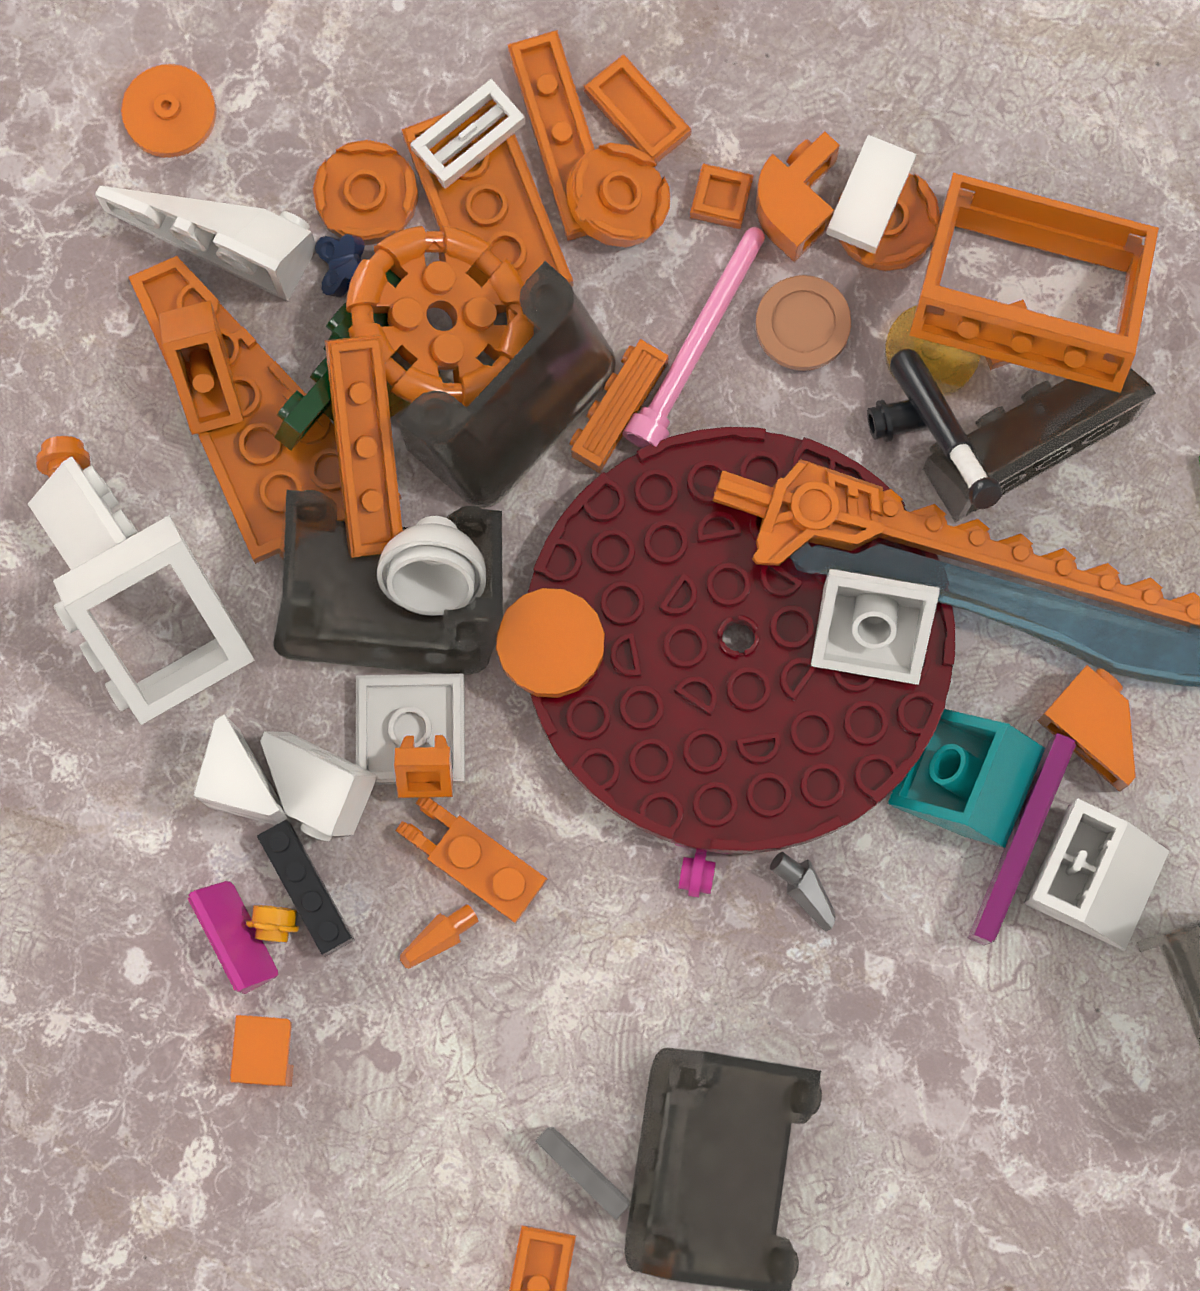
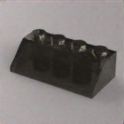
(1038, 435)

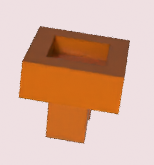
(423, 769)

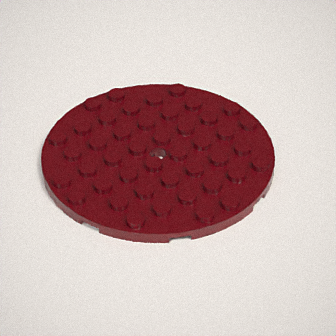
(676, 723)

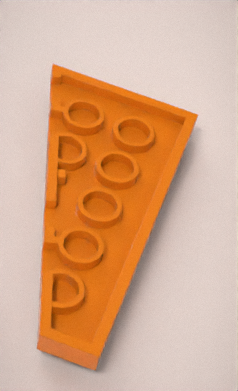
(245, 455)

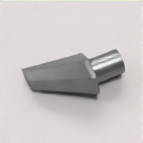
(805, 888)

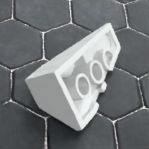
(237, 238)

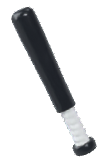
(940, 420)

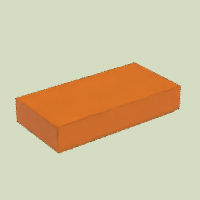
(637, 109)

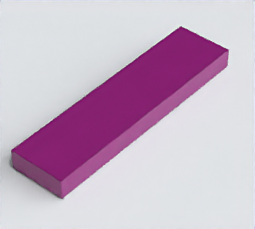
(1022, 840)

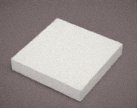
(406, 706)

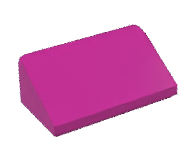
(224, 923)

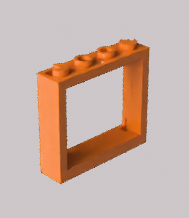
(1026, 335)

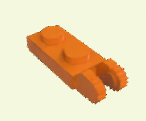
(477, 862)

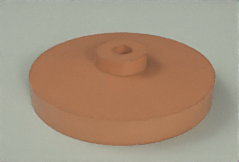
(803, 322)

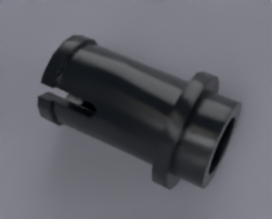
(893, 419)

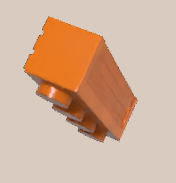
(624, 397)

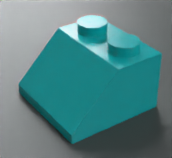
(971, 778)

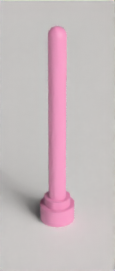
(652, 421)

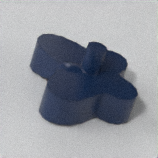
(342, 258)

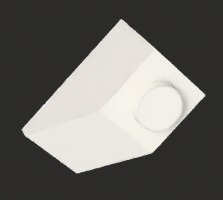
(317, 785)

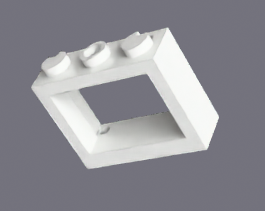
(120, 569)

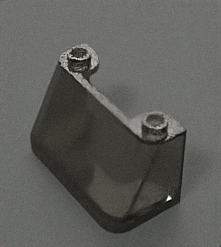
(524, 409)
(338, 614)
(716, 1170)

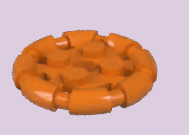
(444, 287)

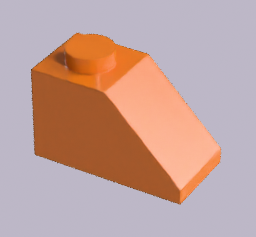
(200, 367)
(1099, 722)

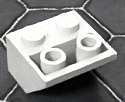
(78, 514)
(1097, 874)

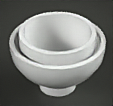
(431, 568)

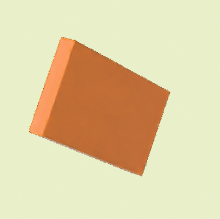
(492, 201)

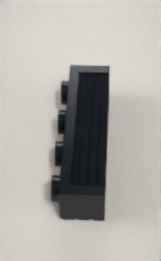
(305, 888)

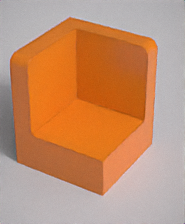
(262, 1051)

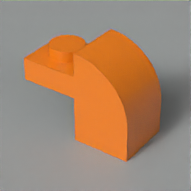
(785, 202)

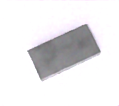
(583, 1172)

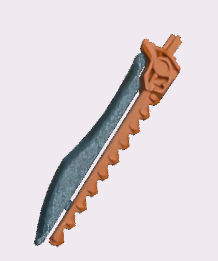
(848, 512)

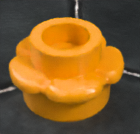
(273, 922)

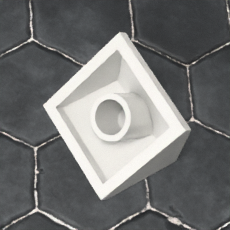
(874, 626)
(234, 779)

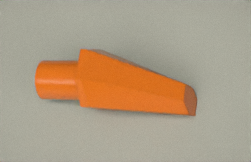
(438, 936)

